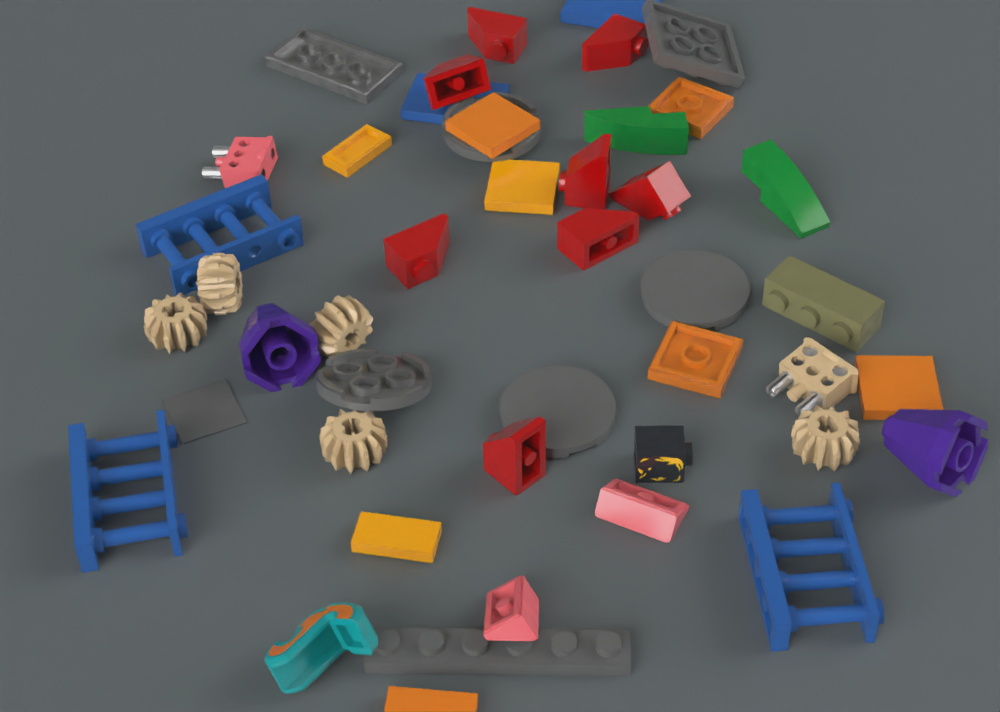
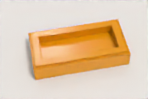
(357, 150)
(396, 537)

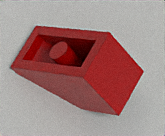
(497, 34)
(614, 44)
(456, 80)
(588, 175)
(653, 193)
(596, 235)
(418, 251)
(517, 454)

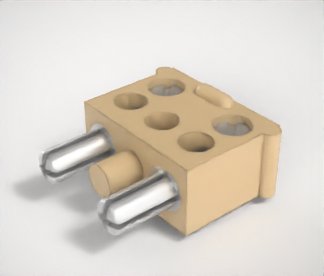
(815, 376)

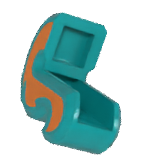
(319, 643)

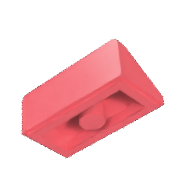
(640, 510)
(512, 612)

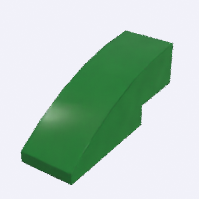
(639, 130)
(784, 188)

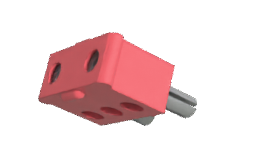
(243, 160)

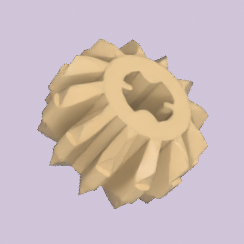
(219, 283)
(175, 322)
(341, 326)
(825, 437)
(353, 440)

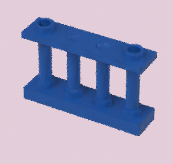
(210, 214)
(90, 509)
(773, 585)

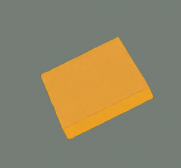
(522, 187)

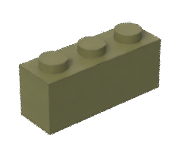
(823, 303)

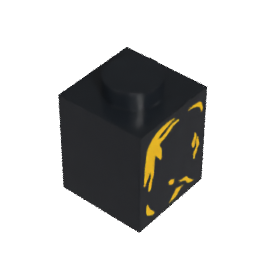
(661, 454)

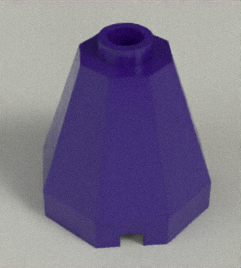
(278, 348)
(937, 445)

